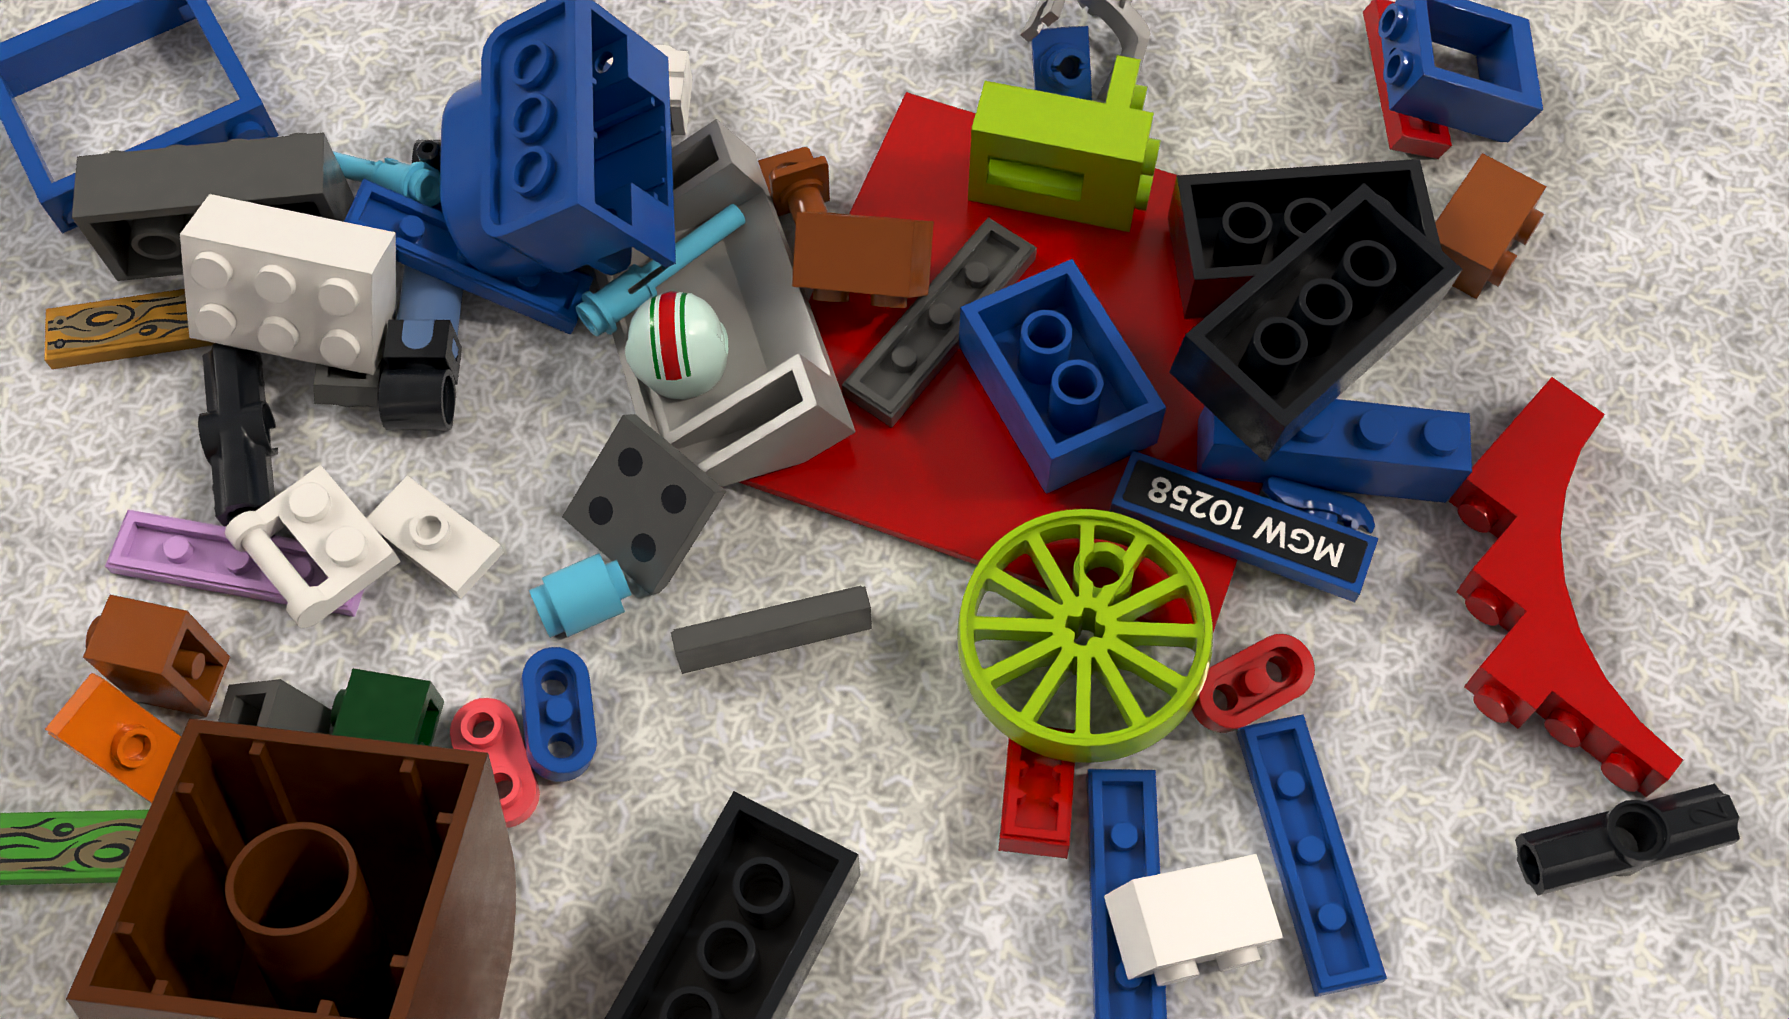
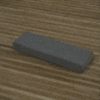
(772, 629)

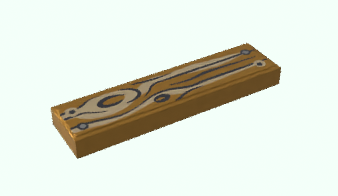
(118, 329)

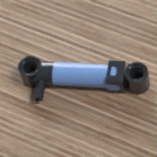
(422, 343)

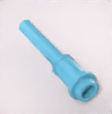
(414, 181)
(614, 302)

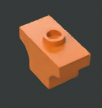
(116, 736)

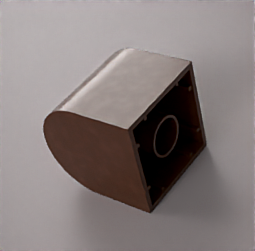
(309, 885)

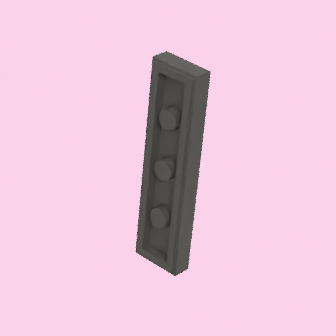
(929, 330)

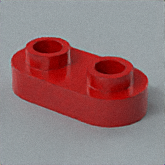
(1249, 688)

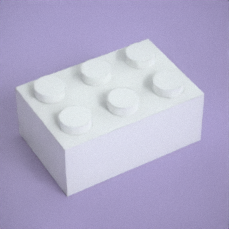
(289, 283)

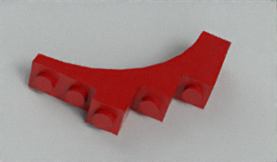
(1521, 586)

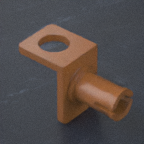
(799, 185)

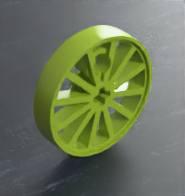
(1102, 611)

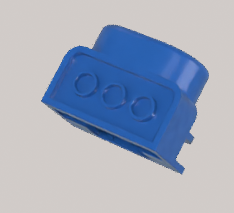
(558, 149)

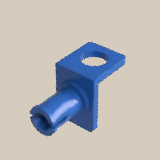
(1062, 61)

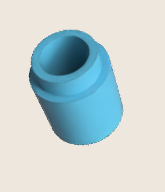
(580, 596)

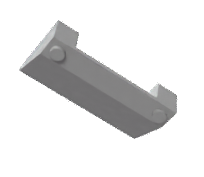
(778, 385)

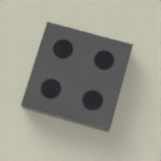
(643, 503)

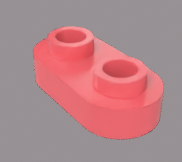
(505, 751)

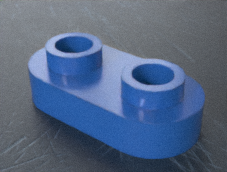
(558, 717)

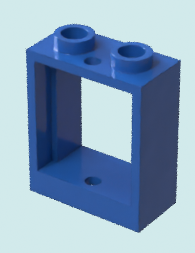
(1508, 81)

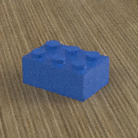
(1060, 375)

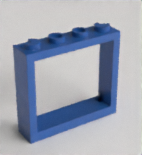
(96, 34)

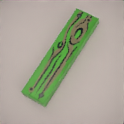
(66, 846)

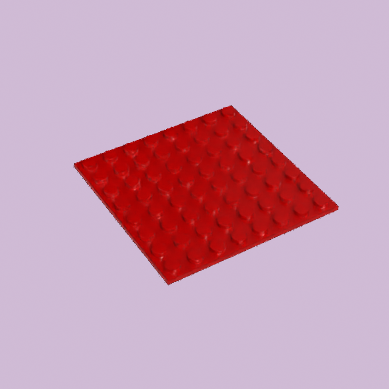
(949, 464)

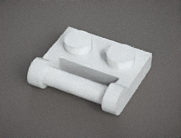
(329, 531)

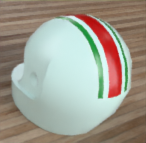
(677, 345)

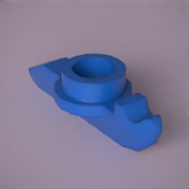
(1320, 502)

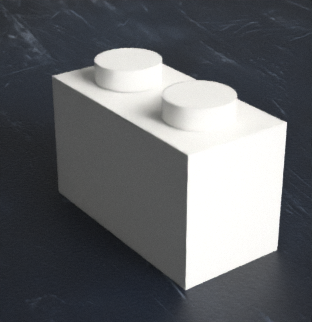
(1193, 917)

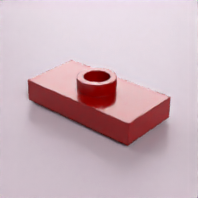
(1036, 803)

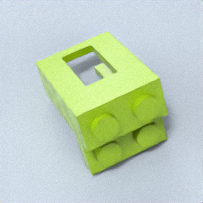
(1065, 151)

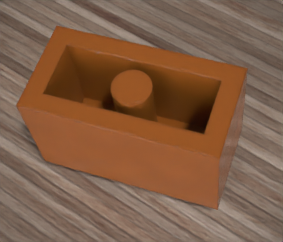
(1484, 221)
(862, 256)
(156, 655)

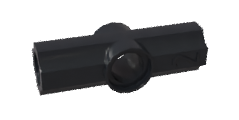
(237, 431)
(1662, 827)

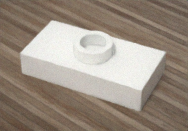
(434, 537)

